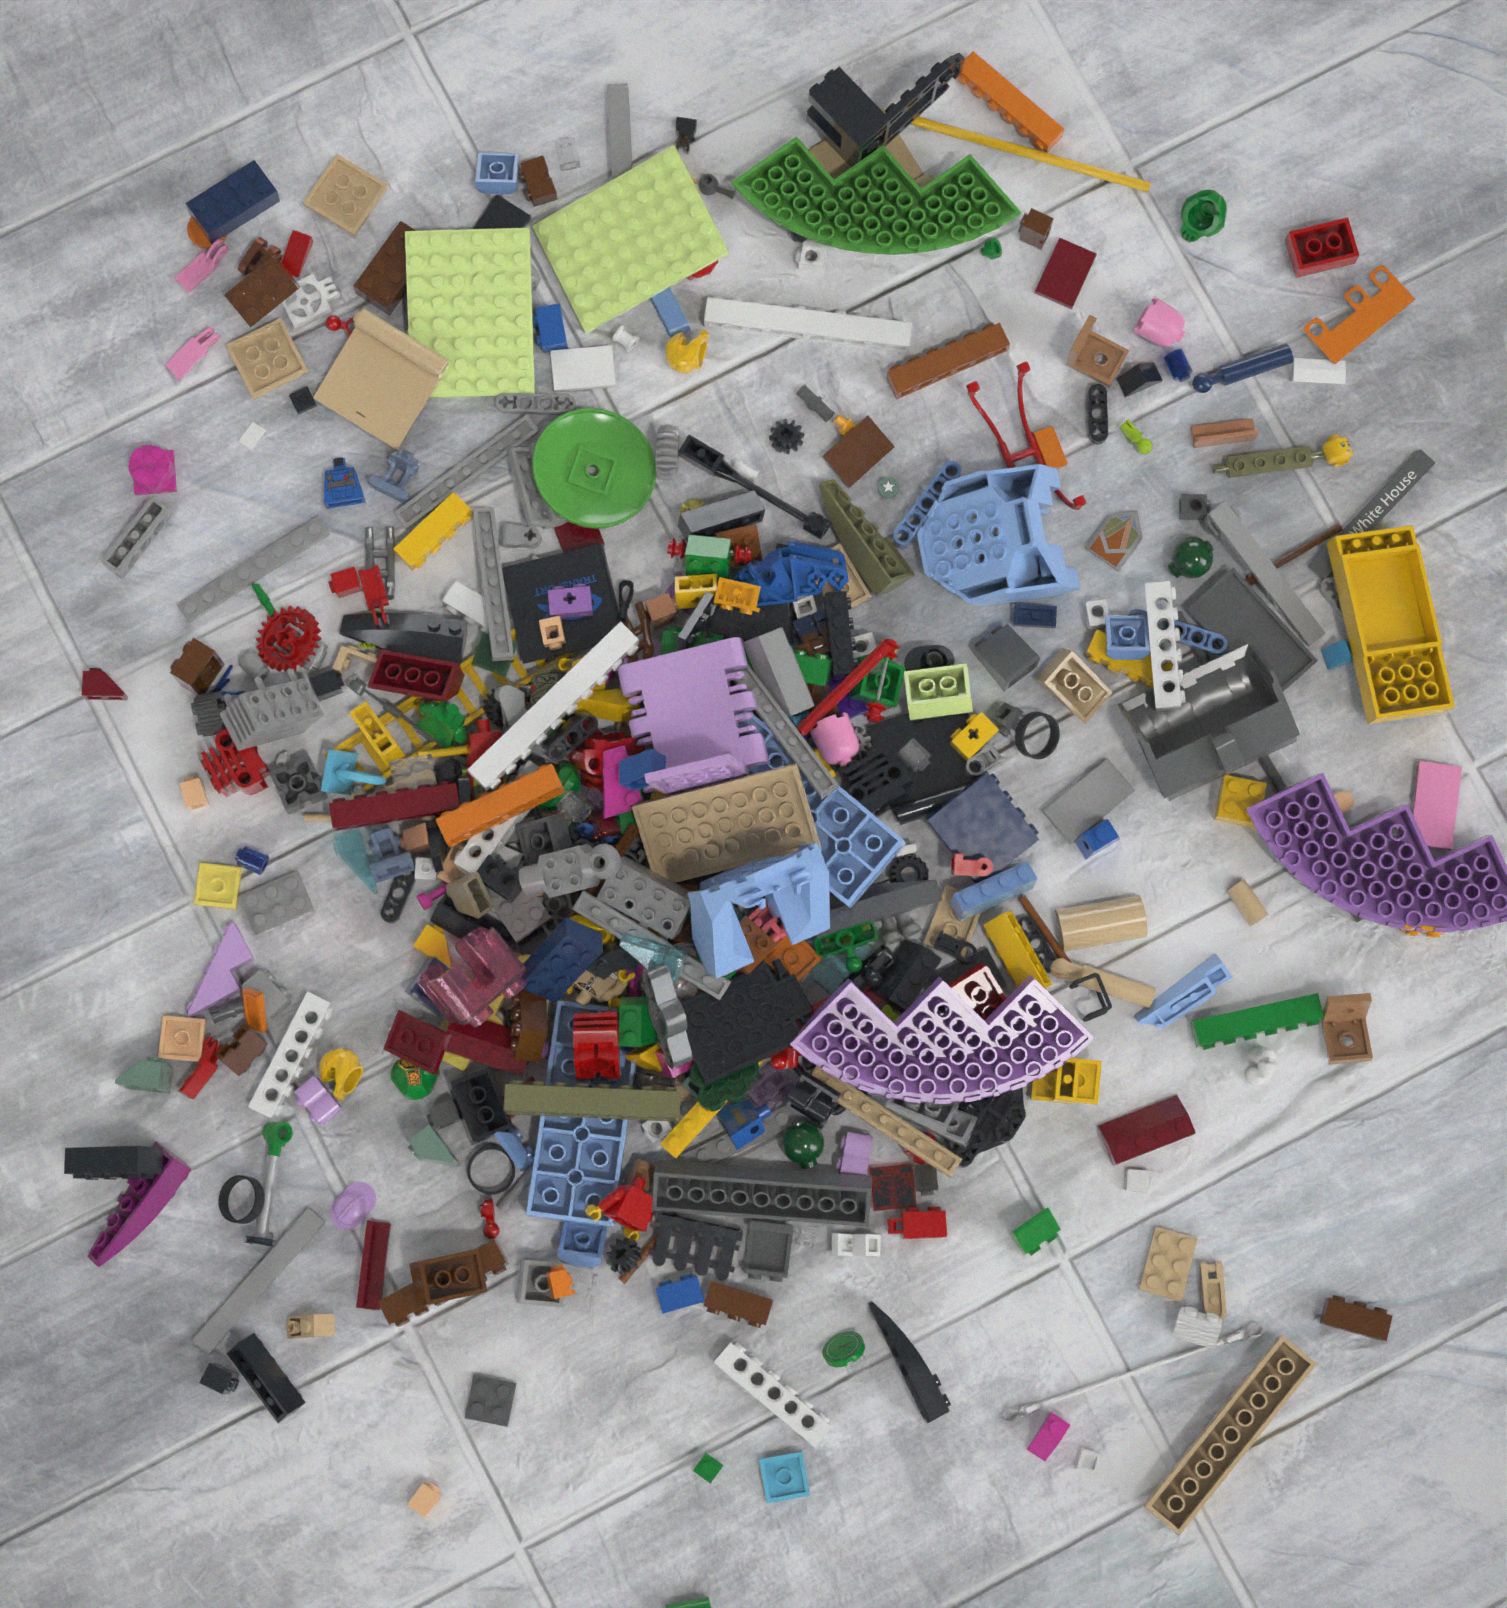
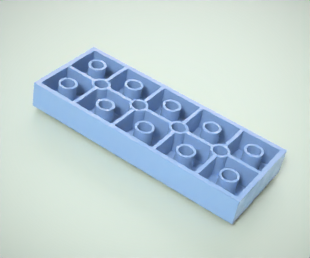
(850, 836)
(577, 1157)

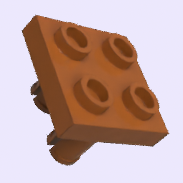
(743, 536)
(758, 941)

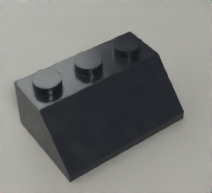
(907, 975)
(480, 1105)

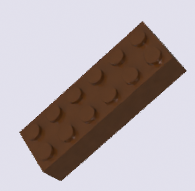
(403, 1304)

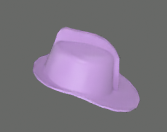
(353, 1205)

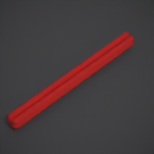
(843, 688)

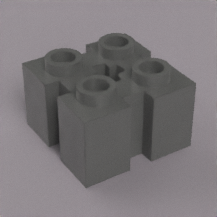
(287, 780)

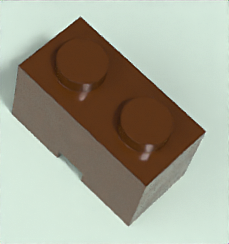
(535, 175)
(1035, 228)
(241, 1050)

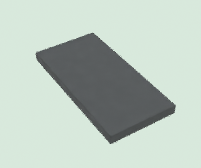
(1243, 616)

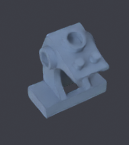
(404, 462)
(383, 844)

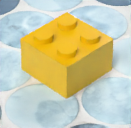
(1236, 796)

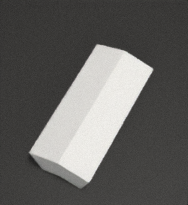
(1318, 371)

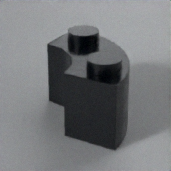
(612, 960)

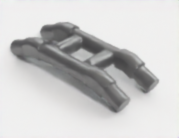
(389, 554)

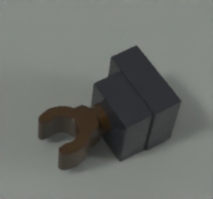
(687, 130)

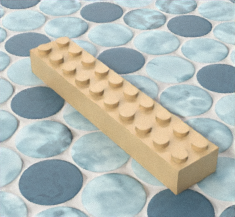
(1229, 1434)

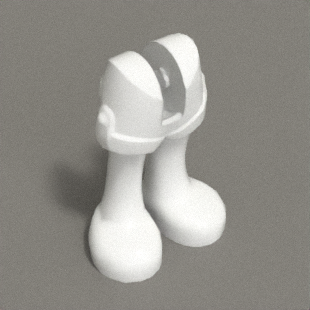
(1264, 1058)

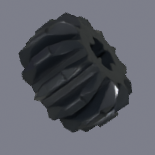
(779, 439)
(631, 1251)

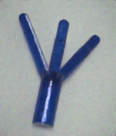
(223, 682)

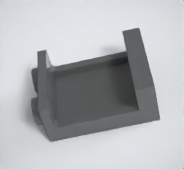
(768, 1250)

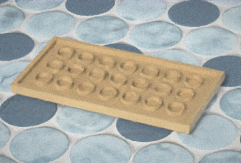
(726, 824)

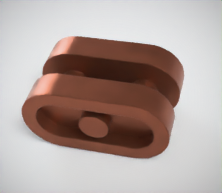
(257, 249)

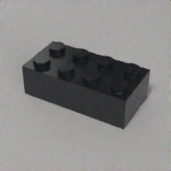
(747, 626)
(113, 1162)

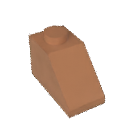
(415, 839)

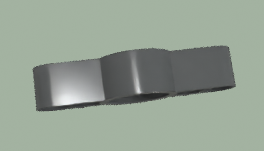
(667, 1015)

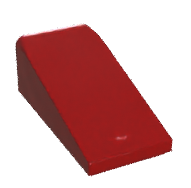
(297, 252)

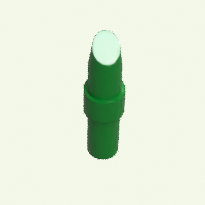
(264, 599)

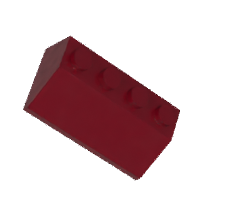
(416, 676)
(486, 1045)
(1146, 1130)

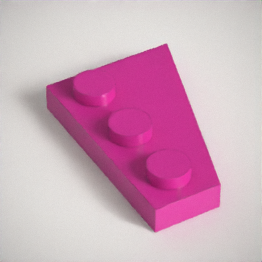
(616, 797)

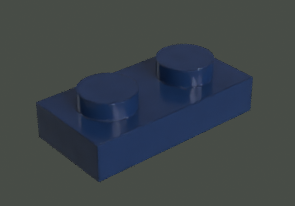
(1035, 616)

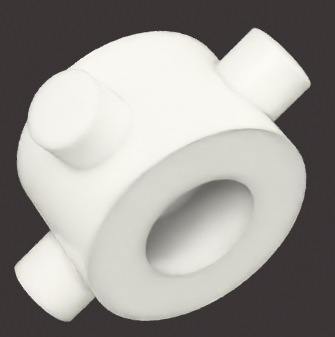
(282, 759)

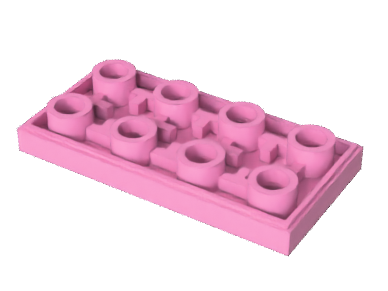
(1437, 802)

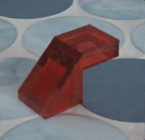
(603, 827)

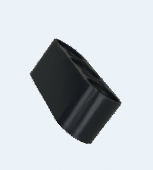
(559, 738)

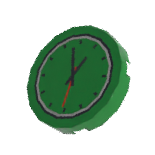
(843, 1348)

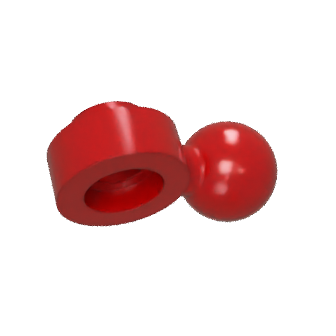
(490, 1229)

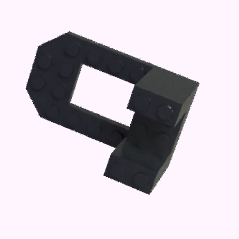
(856, 124)

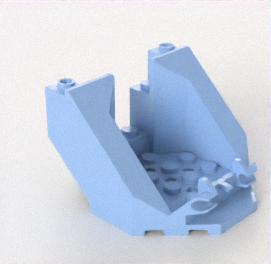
(1016, 560)
(794, 889)

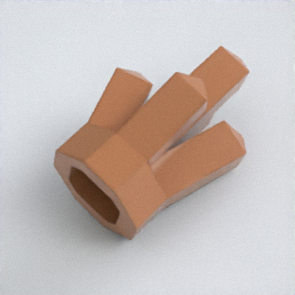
(641, 1169)

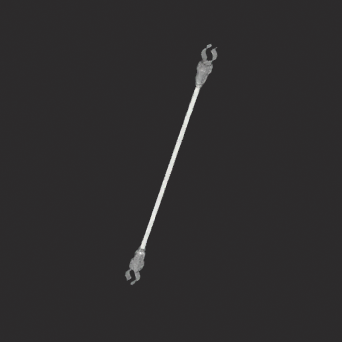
(1026, 1409)

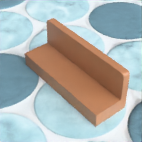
(1223, 433)

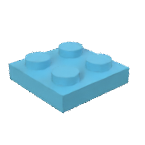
(784, 1477)

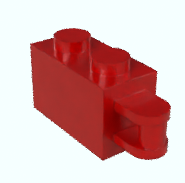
(920, 1224)

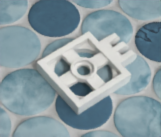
(323, 293)

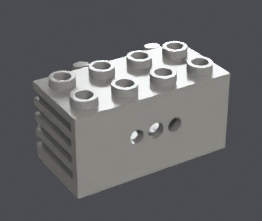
(273, 712)
(647, 898)

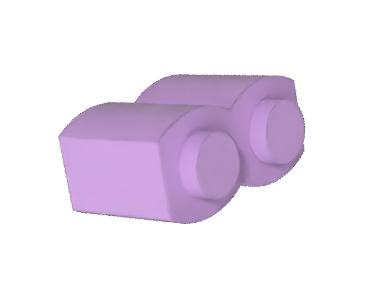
(318, 1101)
(855, 1154)

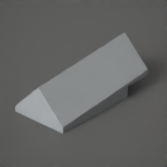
(779, 671)
(939, 1119)

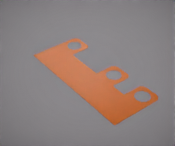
(1366, 320)

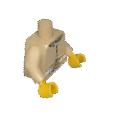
(600, 989)

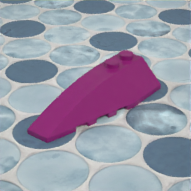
(139, 1207)

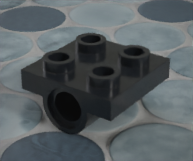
(812, 1100)

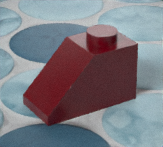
(99, 686)

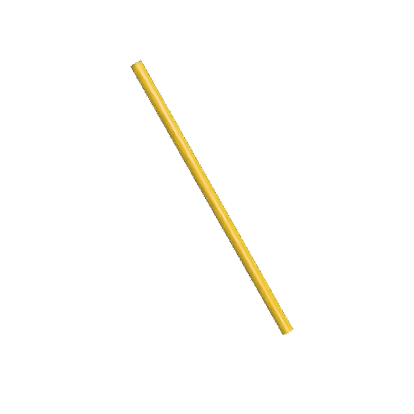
(1031, 153)

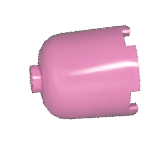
(1160, 324)
(836, 739)

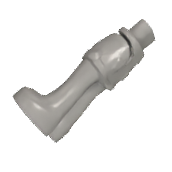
(907, 927)

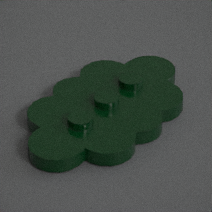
(730, 1088)

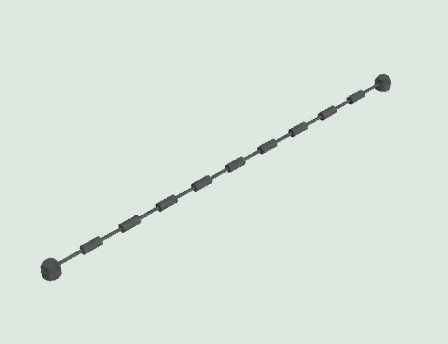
(358, 687)

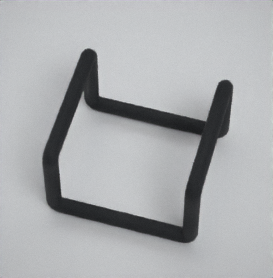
(1104, 1009)

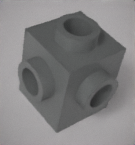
(1007, 719)

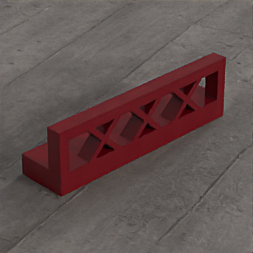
(373, 1265)

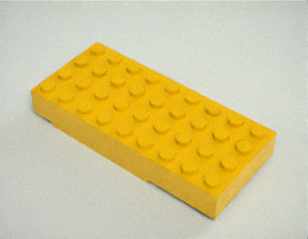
(1390, 624)

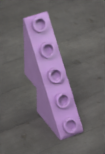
(219, 979)

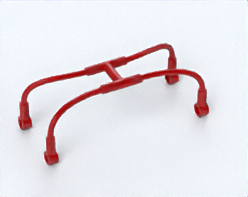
(1034, 450)

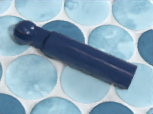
(1245, 368)

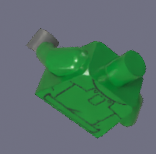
(442, 722)

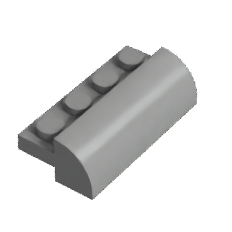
(534, 507)

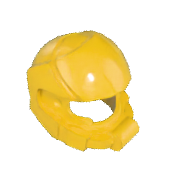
(685, 357)
(344, 1067)

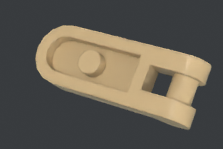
(1213, 1289)

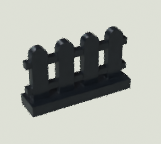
(706, 1242)

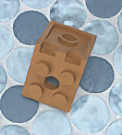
(1090, 345)
(1347, 1018)

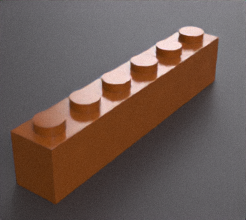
(947, 360)

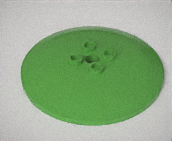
(600, 441)

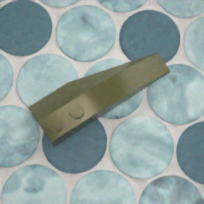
(870, 553)

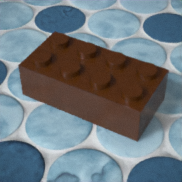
(385, 277)

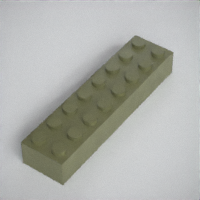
(592, 1102)

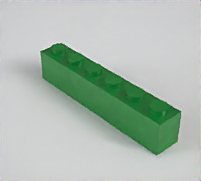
(1257, 1020)

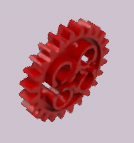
(288, 639)

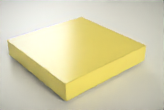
(218, 886)

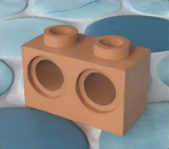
(662, 611)

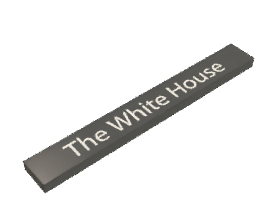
(1379, 506)

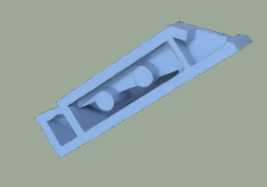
(1185, 994)

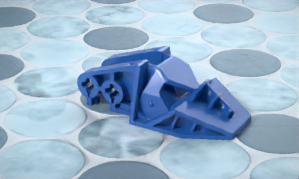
(794, 573)

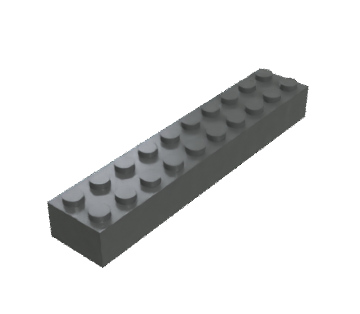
(762, 1193)

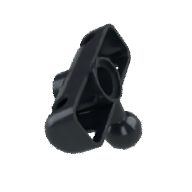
(872, 969)

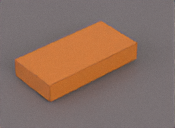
(1050, 448)
(254, 1009)

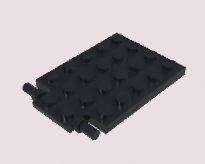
(747, 1023)

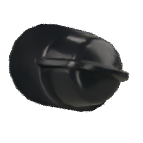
(928, 657)

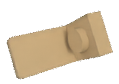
(343, 659)

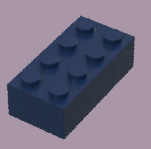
(233, 202)
(561, 959)

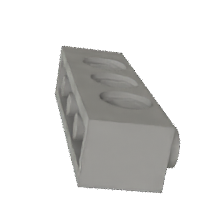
(137, 537)

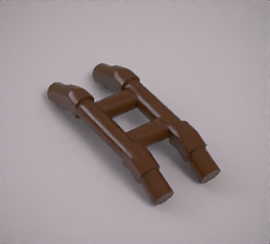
(644, 627)

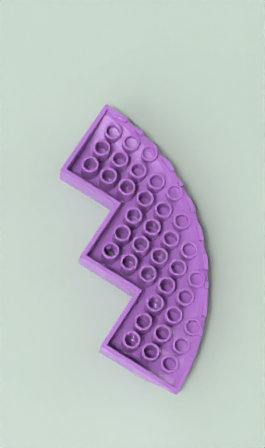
(1377, 873)
(939, 1053)

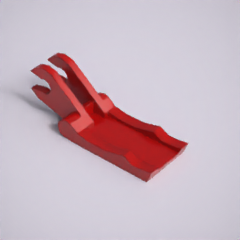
(374, 591)
(204, 1071)

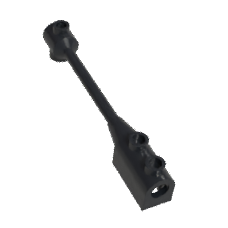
(715, 465)

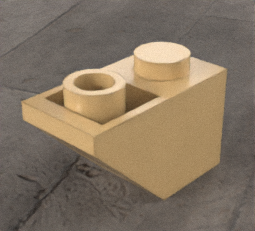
(311, 1326)

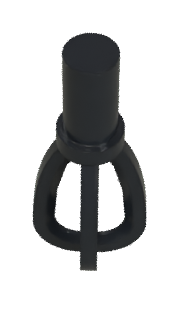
(624, 605)

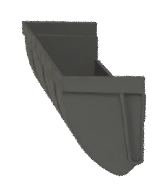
(1228, 721)

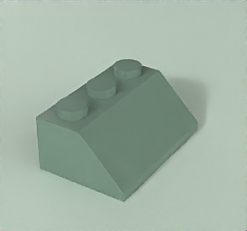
(147, 1075)
(431, 1147)

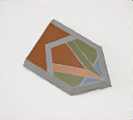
(1116, 538)

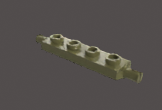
(1269, 462)

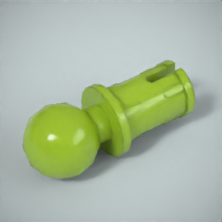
(1144, 445)

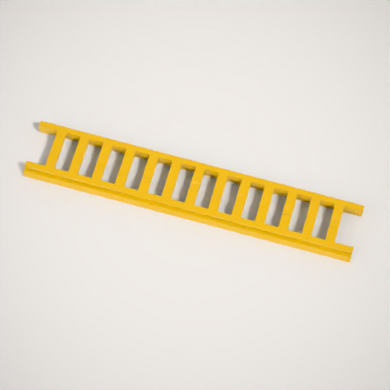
(413, 701)

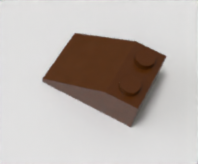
(448, 1277)

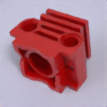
(589, 756)
(235, 767)
(596, 1045)

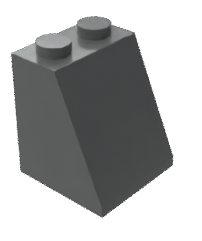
(1006, 656)

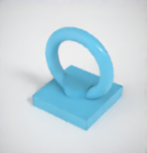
(341, 772)

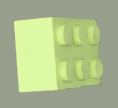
(938, 691)

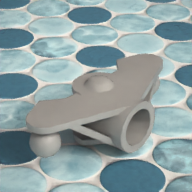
(512, 710)

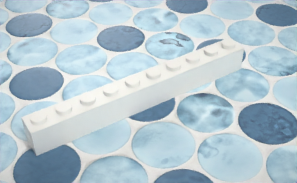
(808, 324)
(554, 706)

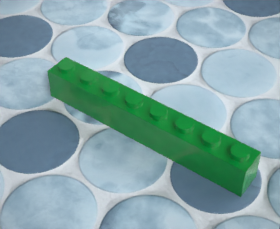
(814, 668)

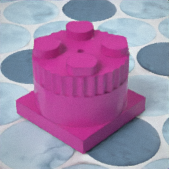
(153, 470)

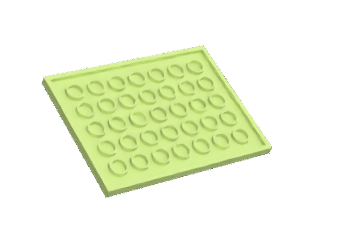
(630, 239)
(473, 307)

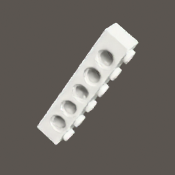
(1154, 593)
(502, 833)
(260, 1101)
(821, 1422)

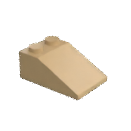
(1073, 684)

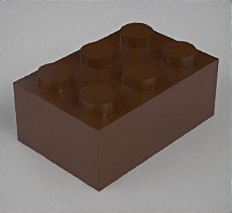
(262, 290)
(196, 667)
(528, 1026)

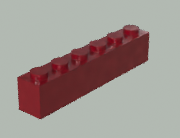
(393, 807)

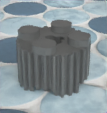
(208, 711)

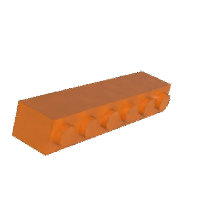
(1010, 103)
(500, 805)

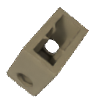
(469, 895)

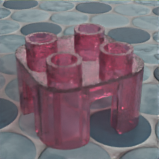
(495, 974)

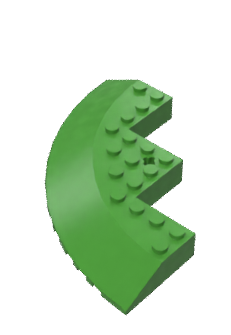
(875, 202)

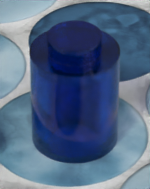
(1178, 365)
(252, 860)

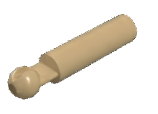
(1114, 985)

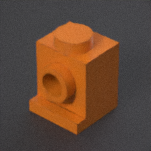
(559, 1282)

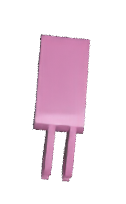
(202, 266)
(191, 353)

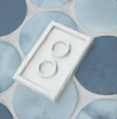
(583, 368)

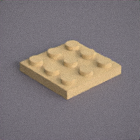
(345, 195)
(267, 358)

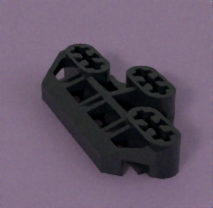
(990, 1120)

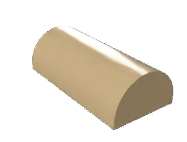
(1102, 923)

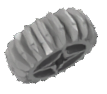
(667, 452)

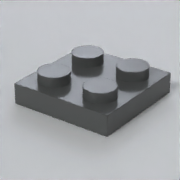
(490, 1400)

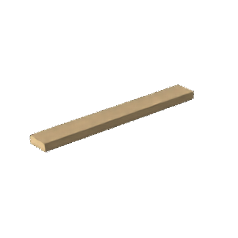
(891, 1125)

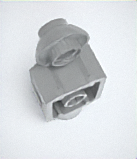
(569, 870)

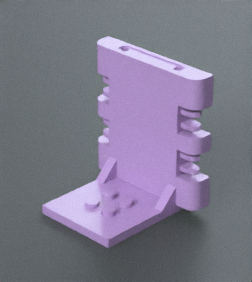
(694, 715)

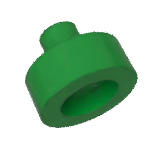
(992, 248)

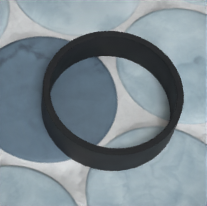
(1053, 740)
(469, 1170)
(258, 1202)

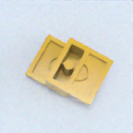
(1069, 1084)

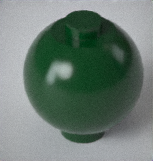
(1191, 558)
(802, 1143)

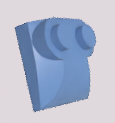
(497, 173)
(1127, 637)
(511, 1142)
(582, 1244)

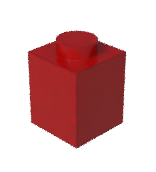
(345, 582)

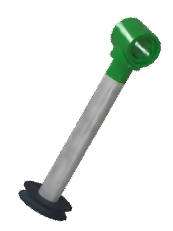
(276, 1136)

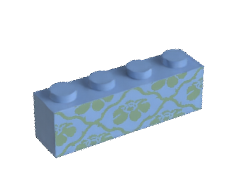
(993, 891)

